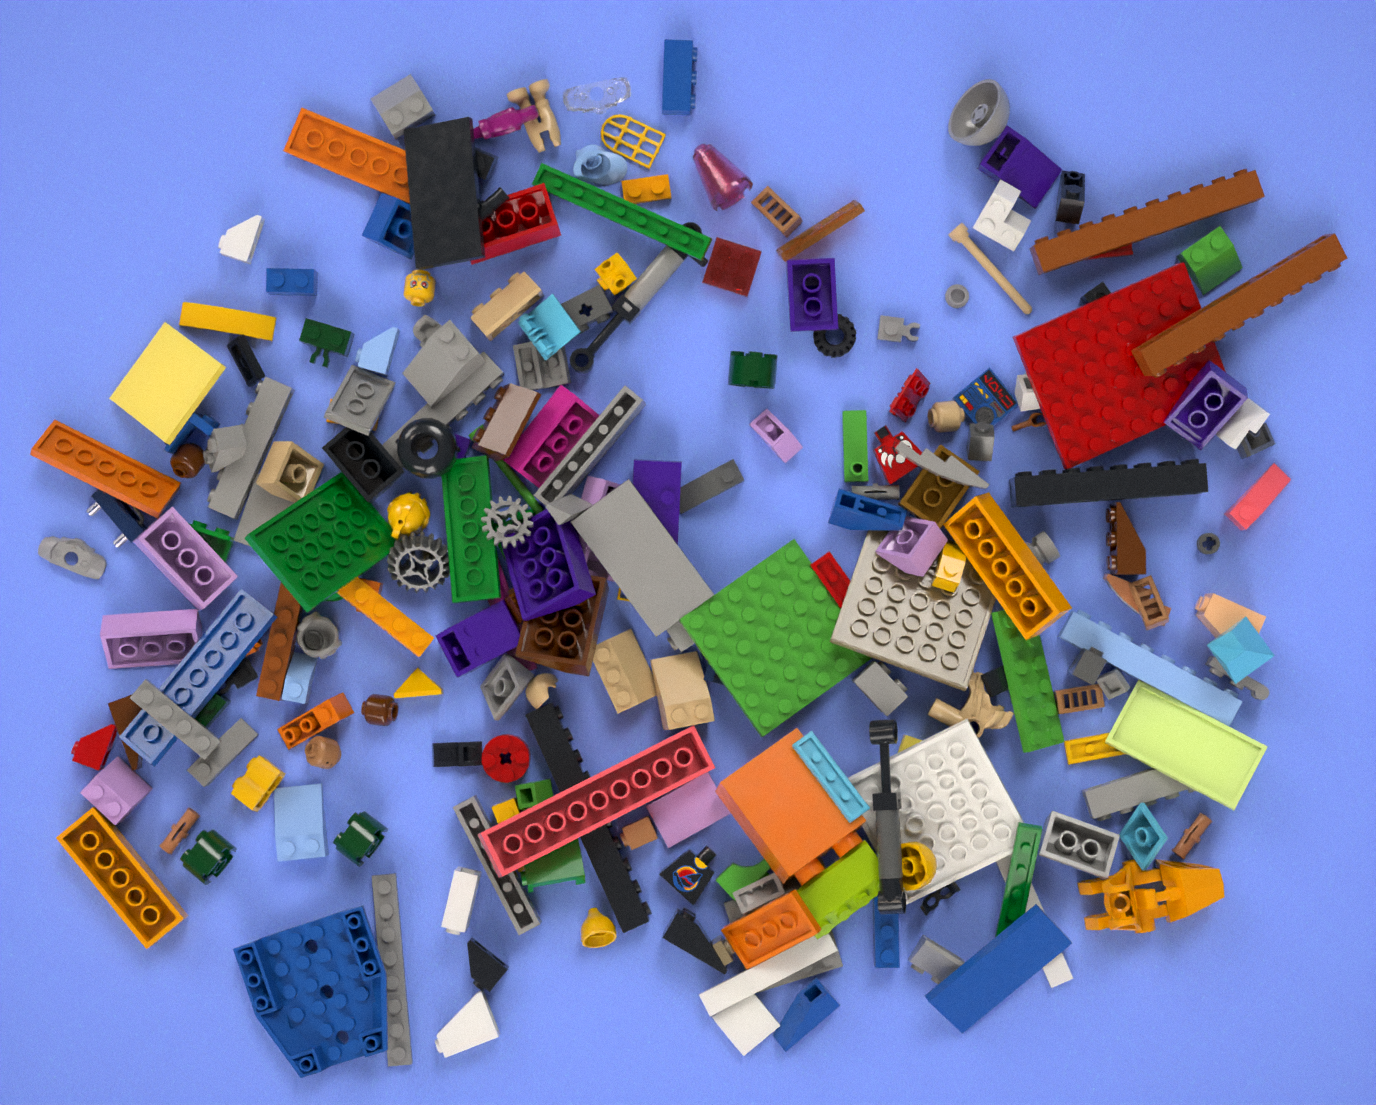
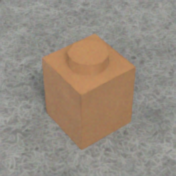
(638, 833)

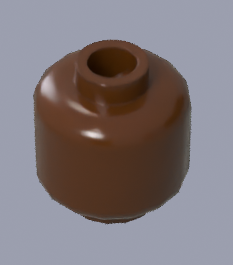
(187, 460)
(379, 710)

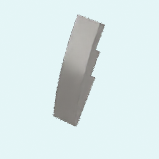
(950, 469)
(764, 891)

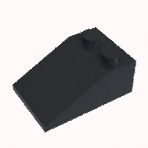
(690, 936)

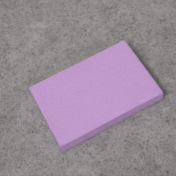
(687, 809)

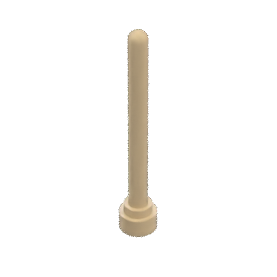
(961, 236)

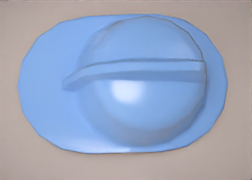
(599, 165)

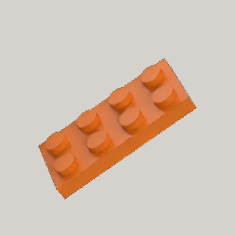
(771, 929)

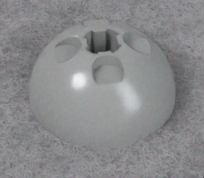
(980, 114)

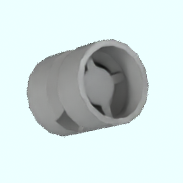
(1043, 548)

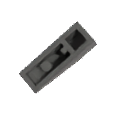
(709, 485)

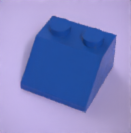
(391, 226)

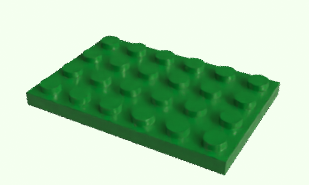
(323, 541)

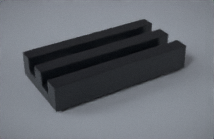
(245, 360)

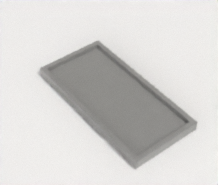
(642, 557)

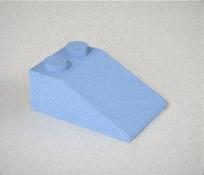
(300, 822)

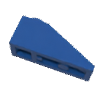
(863, 513)

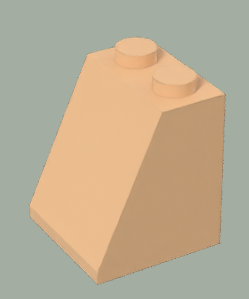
(1221, 614)

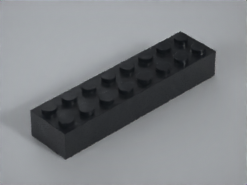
(1107, 485)

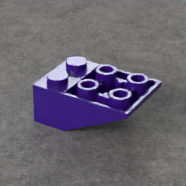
(1021, 166)
(479, 639)

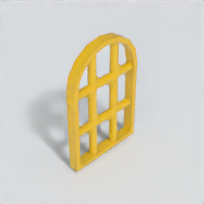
(636, 147)

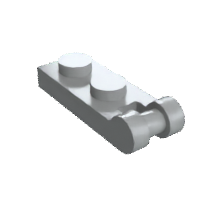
(1257, 690)

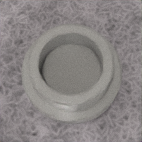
(957, 296)

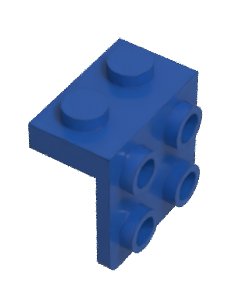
(204, 423)

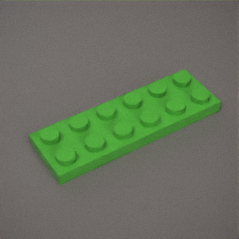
(1028, 685)

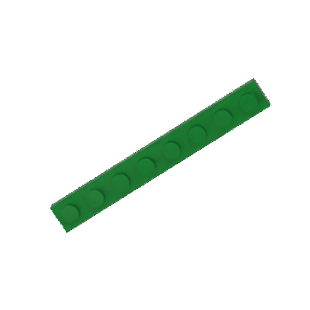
(623, 212)

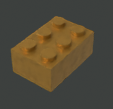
(933, 496)

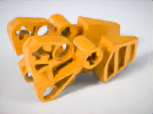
(1186, 892)

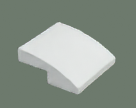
(1246, 418)
(746, 1023)

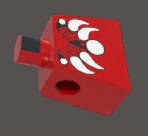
(892, 463)

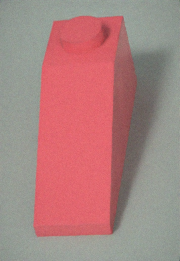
(1257, 497)

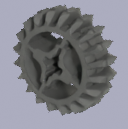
(420, 551)

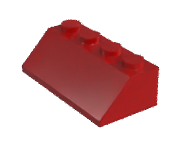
(519, 223)

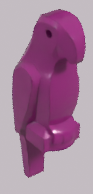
(505, 122)

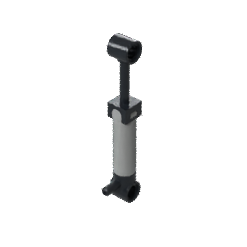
(637, 297)

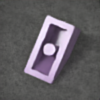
(776, 435)

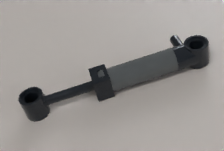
(887, 805)

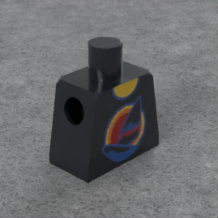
(690, 873)

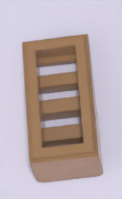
(791, 225)
(1163, 619)
(1060, 704)

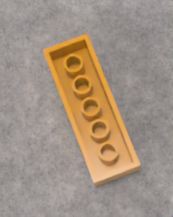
(1007, 566)
(122, 877)

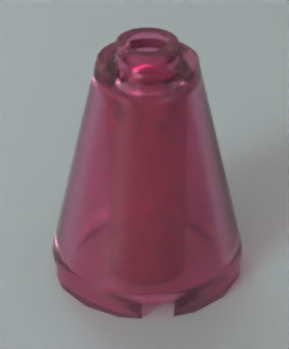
(720, 177)

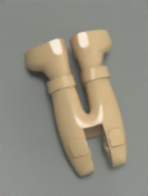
(548, 120)

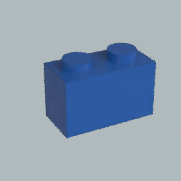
(291, 281)

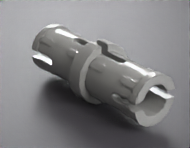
(892, 491)

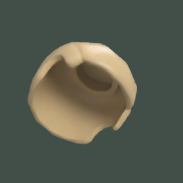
(537, 689)

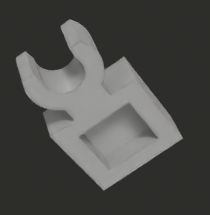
(893, 329)

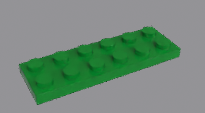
(470, 554)

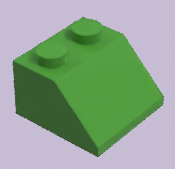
(1211, 260)

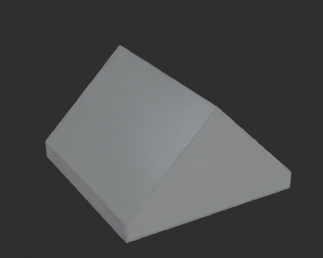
(505, 685)

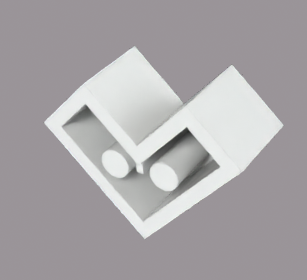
(998, 219)

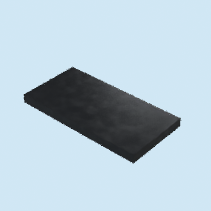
(444, 193)

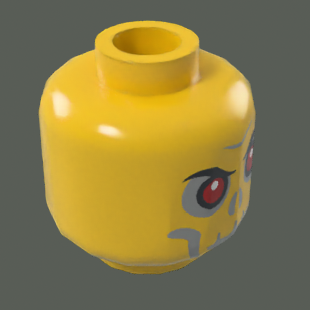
(419, 287)

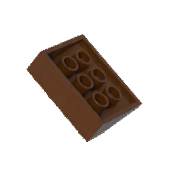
(566, 637)

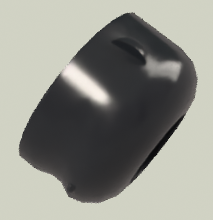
(446, 453)

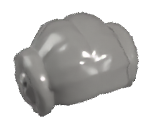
(318, 636)

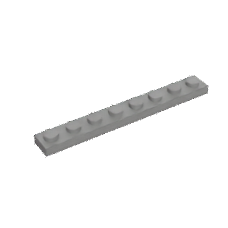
(391, 952)

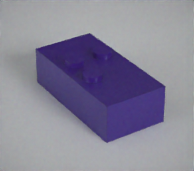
(660, 487)

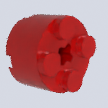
(493, 762)

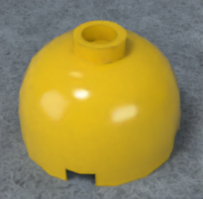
(918, 865)

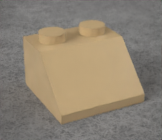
(289, 471)

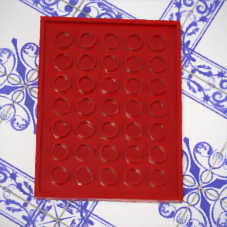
(1089, 376)

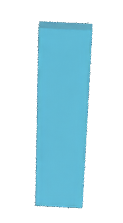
(830, 777)

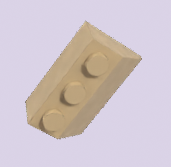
(506, 305)
(624, 671)

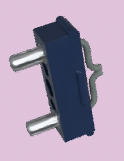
(121, 515)

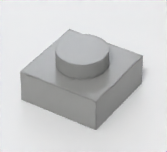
(1113, 683)

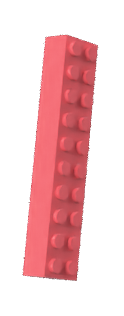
(596, 801)

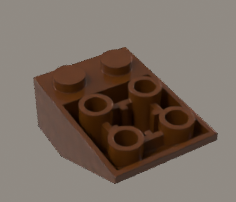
(1126, 548)

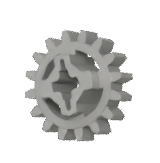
(502, 531)

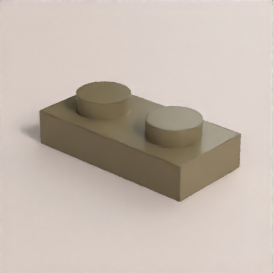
(723, 949)

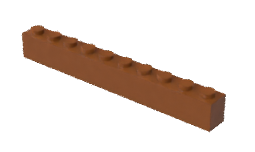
(1146, 222)
(1239, 305)

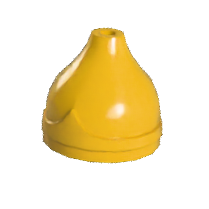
(597, 930)

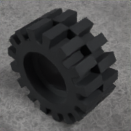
(839, 349)

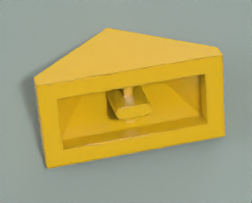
(418, 685)

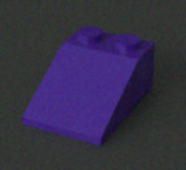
(812, 294)
(1206, 405)

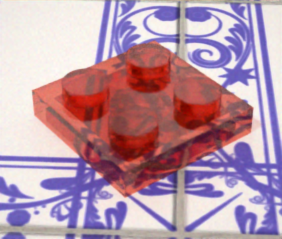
(732, 267)

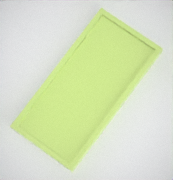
(1186, 744)

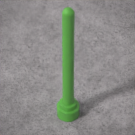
(516, 482)

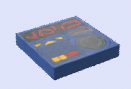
(986, 399)

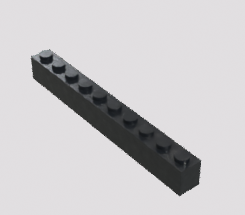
(599, 843)

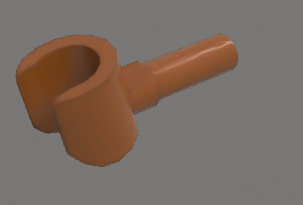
(1030, 422)

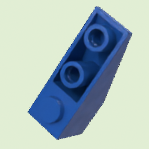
(805, 1013)

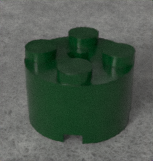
(752, 369)
(360, 837)
(208, 856)

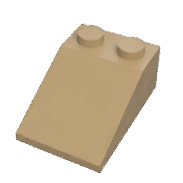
(681, 691)

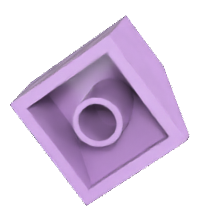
(914, 546)
(116, 790)

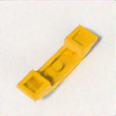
(227, 320)

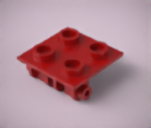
(915, 388)

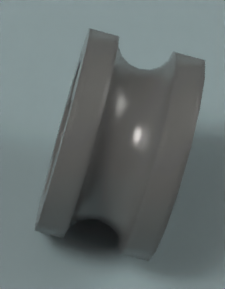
(1213, 549)

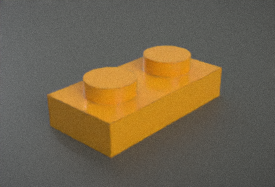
(646, 189)

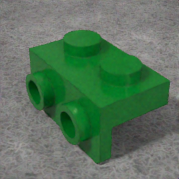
(218, 540)

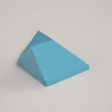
(1240, 650)
(1143, 836)

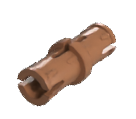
(1192, 836)
(170, 843)

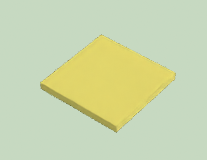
(167, 383)

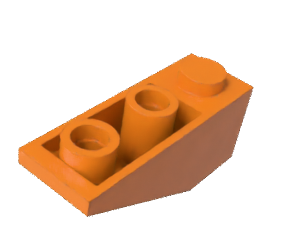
(315, 720)

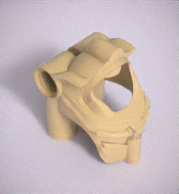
(976, 709)

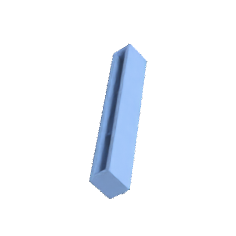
(1151, 669)

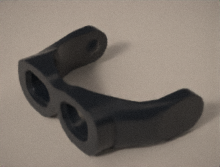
(953, 888)

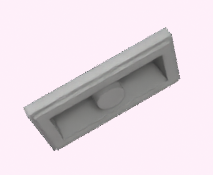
(567, 508)

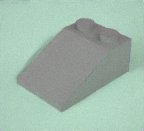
(442, 364)

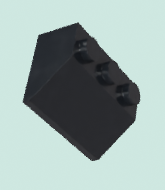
(364, 462)

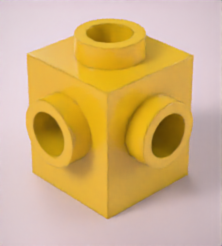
(614, 274)

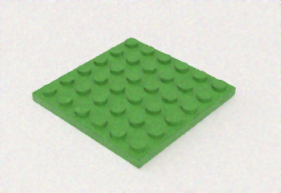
(772, 638)

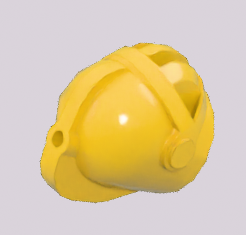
(408, 514)

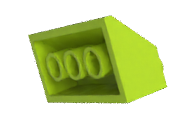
(842, 888)

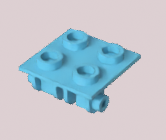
(548, 327)

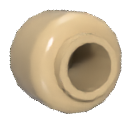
(945, 416)

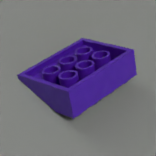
(548, 568)

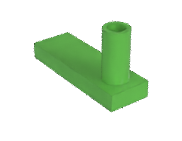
(855, 446)

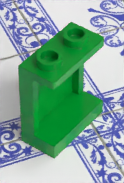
(555, 867)

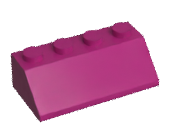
(551, 436)

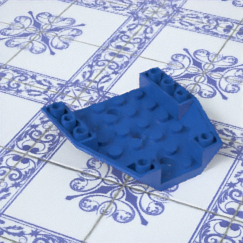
(288, 994)

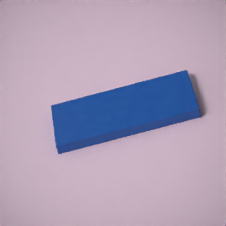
(998, 969)

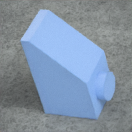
(378, 352)
(299, 678)

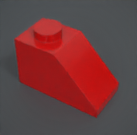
(95, 748)

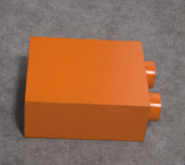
(787, 812)

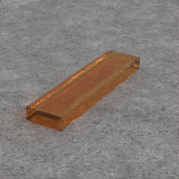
(820, 230)

